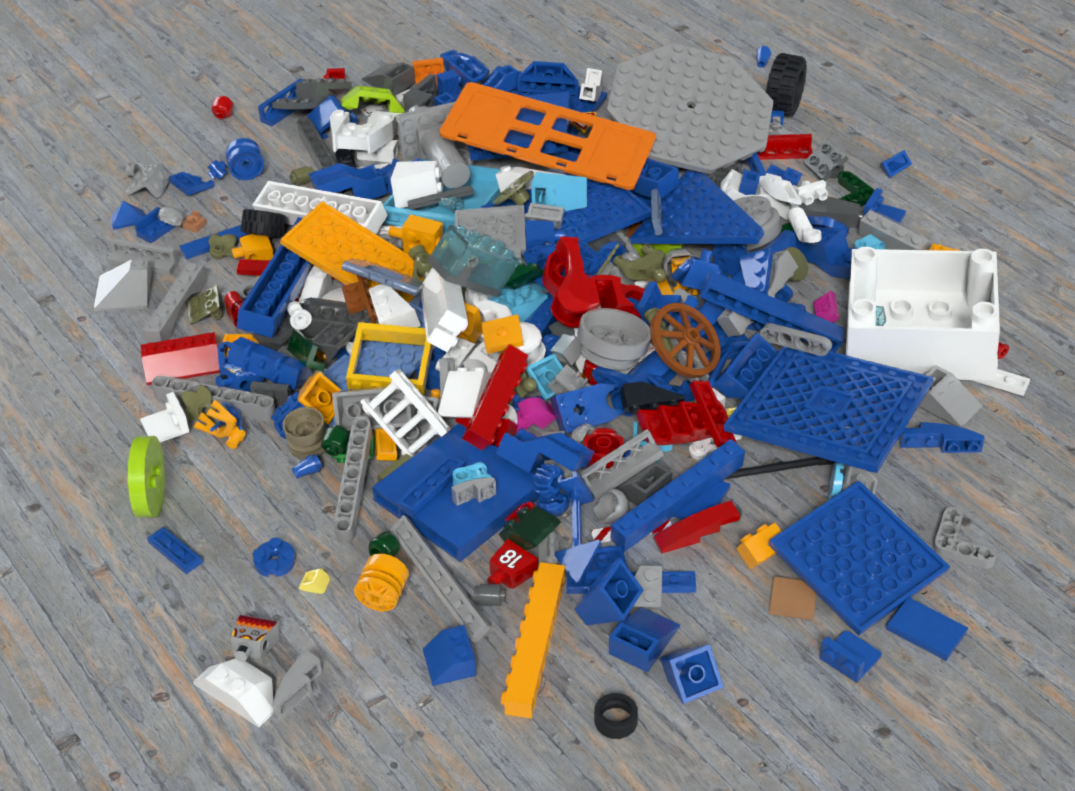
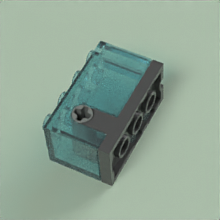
(473, 260)

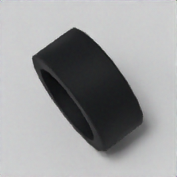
(611, 730)

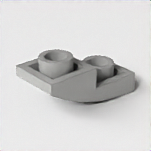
(478, 488)

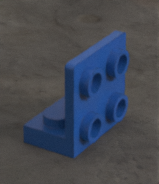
(876, 204)

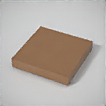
(792, 599)

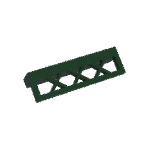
(305, 351)

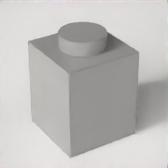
(567, 349)

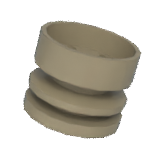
(304, 432)

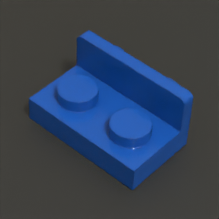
(151, 227)

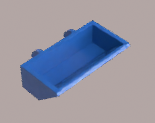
(268, 363)

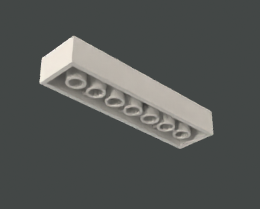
(299, 201)

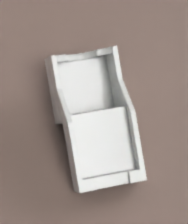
(731, 184)

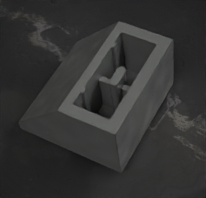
(645, 483)

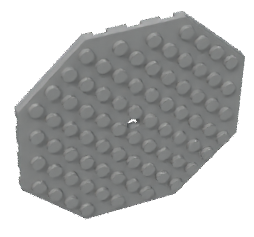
(728, 112)

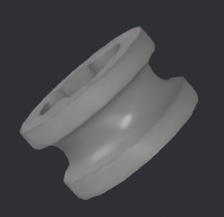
(131, 169)

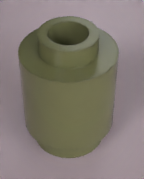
(301, 175)

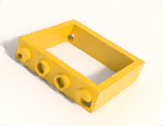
(391, 334)

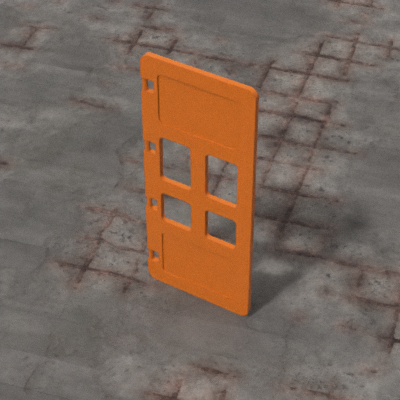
(609, 151)

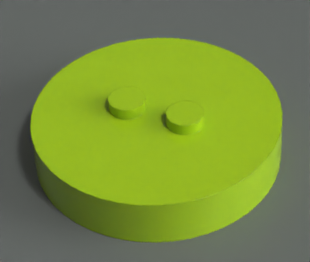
(146, 476)

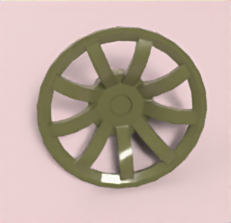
(519, 194)

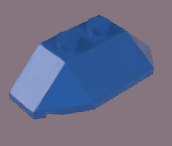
(466, 66)
(547, 78)

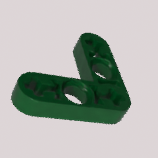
(861, 193)

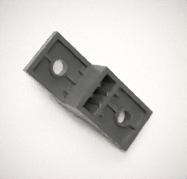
(311, 93)
(421, 94)

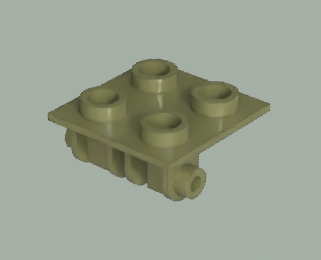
(205, 304)

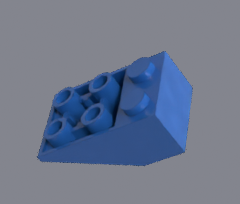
(641, 638)

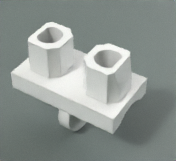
(808, 192)

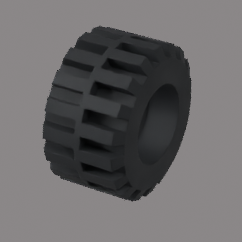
(263, 223)

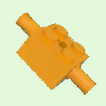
(418, 232)

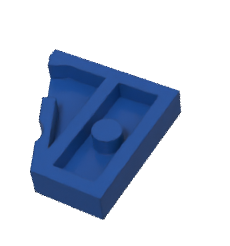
(189, 183)

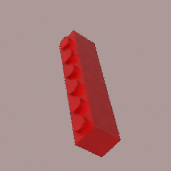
(495, 397)

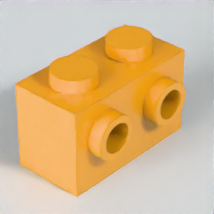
(755, 548)

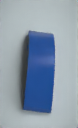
(683, 390)

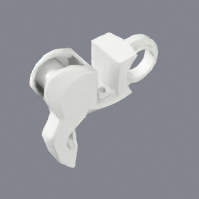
(531, 336)

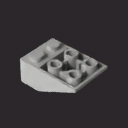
(949, 398)

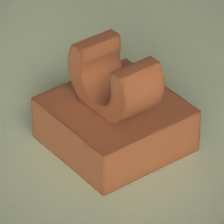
(194, 222)

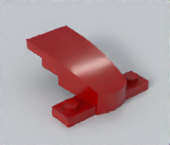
(688, 420)

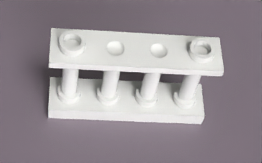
(411, 396)

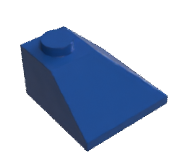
(692, 672)

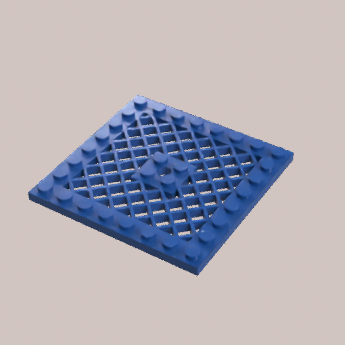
(788, 363)

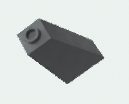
(837, 209)

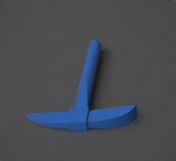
(725, 350)

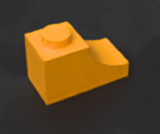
(474, 327)

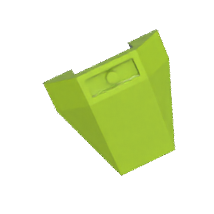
(377, 95)

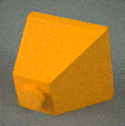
(318, 395)

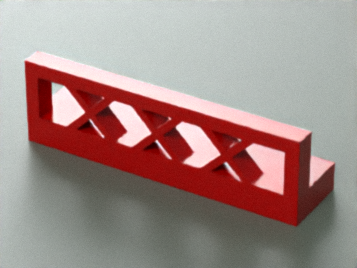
(787, 143)

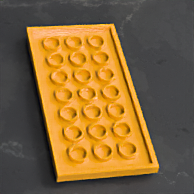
(330, 238)

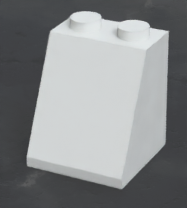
(414, 181)
(462, 392)

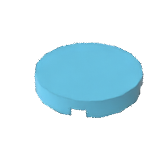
(836, 480)

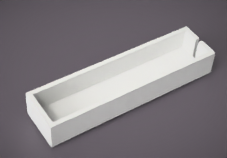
(442, 311)

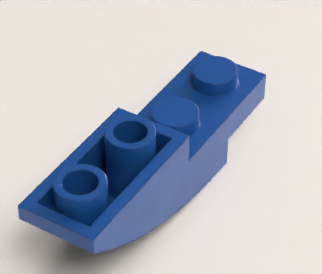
(947, 437)

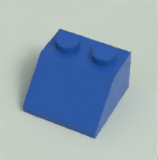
(450, 656)

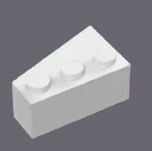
(392, 308)

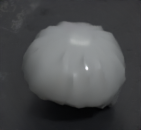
(611, 506)

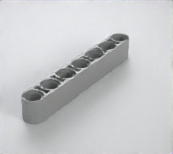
(250, 404)
(353, 479)

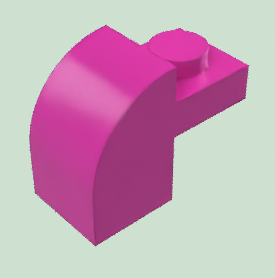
(534, 411)

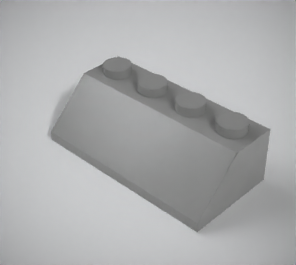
(893, 233)
(348, 407)

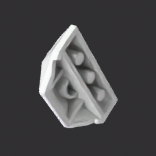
(240, 689)

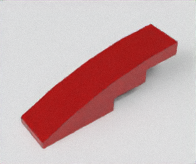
(692, 528)

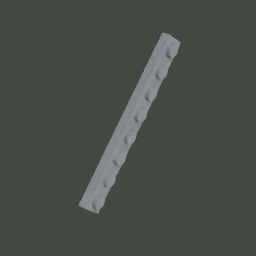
(440, 579)

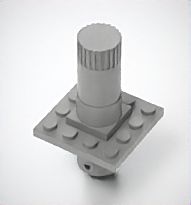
(421, 139)

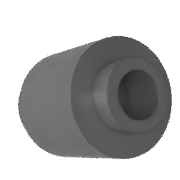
(489, 594)

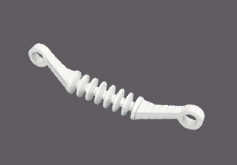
(802, 225)

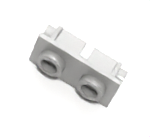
(547, 549)

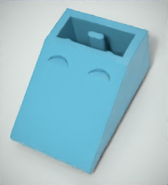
(559, 190)
(521, 301)

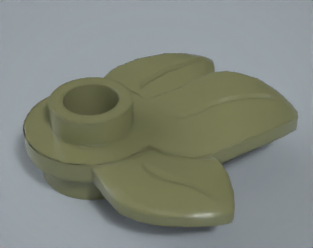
(222, 245)
(196, 401)

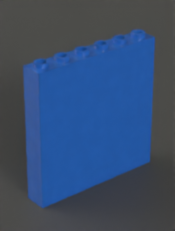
(534, 117)
(469, 525)

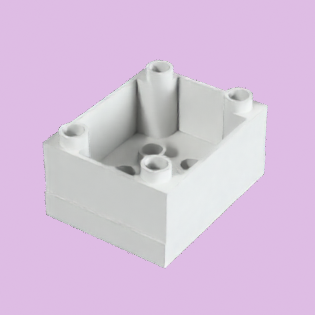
(935, 306)

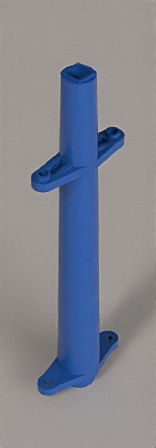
(652, 363)

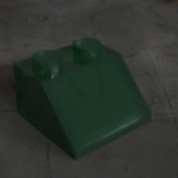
(529, 527)

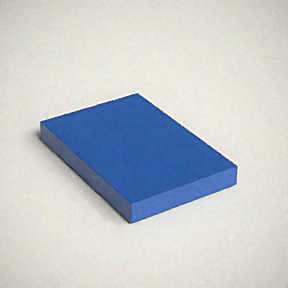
(709, 499)
(927, 628)

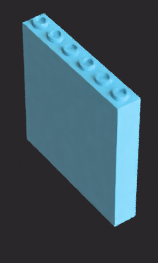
(484, 191)

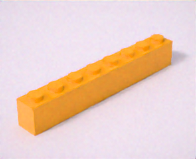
(534, 642)

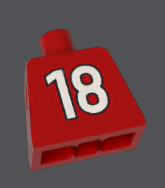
(511, 565)

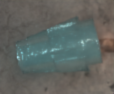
(451, 203)

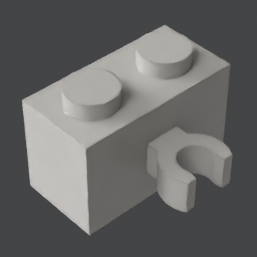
(567, 381)

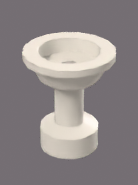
(299, 318)

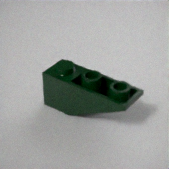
(523, 275)

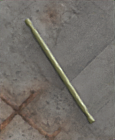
(608, 259)

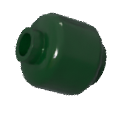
(335, 440)
(384, 544)

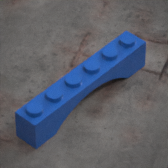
(502, 79)

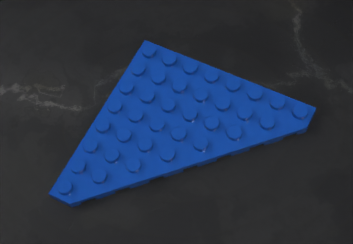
(699, 215)

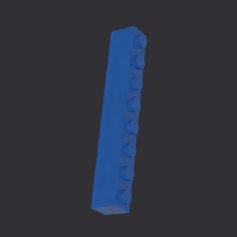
(767, 309)
(676, 495)

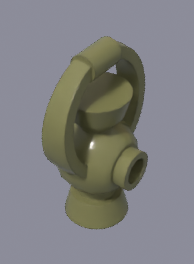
(420, 264)

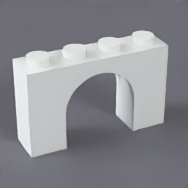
(387, 151)

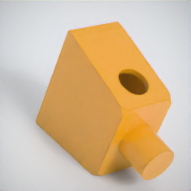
(254, 248)

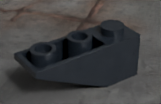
(646, 396)

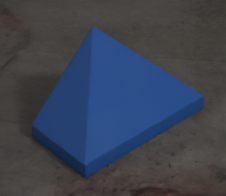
(896, 163)
(125, 215)

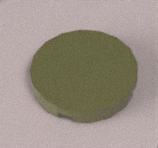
(802, 270)

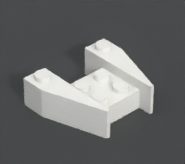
(361, 137)

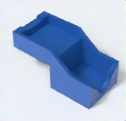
(338, 177)
(830, 253)
(531, 451)

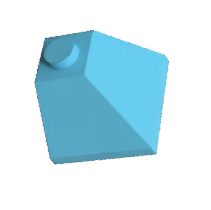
(543, 372)

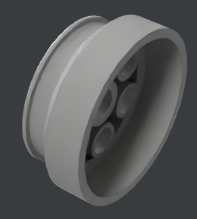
(766, 216)
(613, 338)

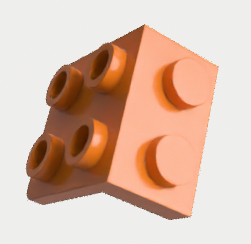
(423, 68)

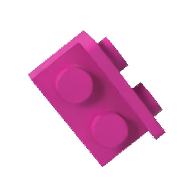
(827, 307)

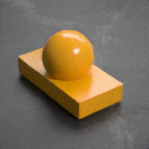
(384, 446)

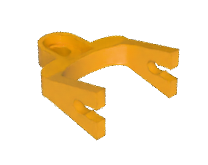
(230, 429)

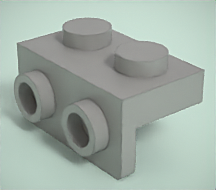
(545, 213)

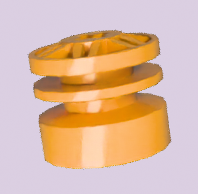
(381, 582)

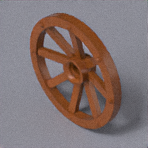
(687, 338)

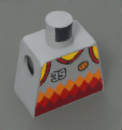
(253, 637)

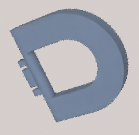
(383, 276)

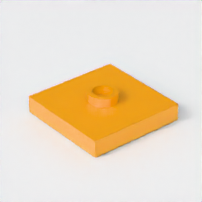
(501, 332)

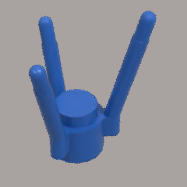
(234, 411)

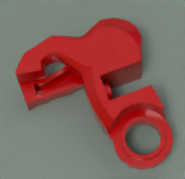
(583, 292)

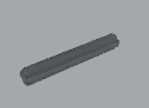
(434, 198)

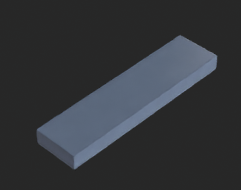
(656, 207)

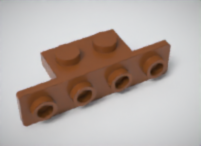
(358, 298)

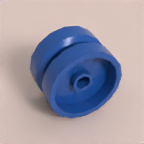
(244, 159)

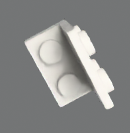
(166, 423)

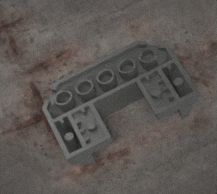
(329, 327)

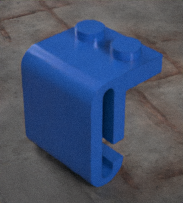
(321, 114)
(654, 299)

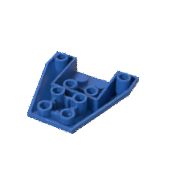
(538, 255)

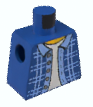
(235, 378)

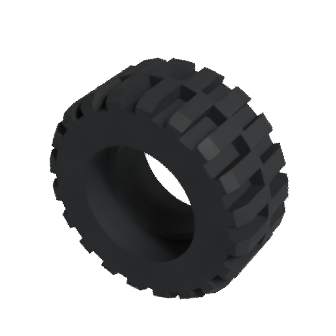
(787, 82)

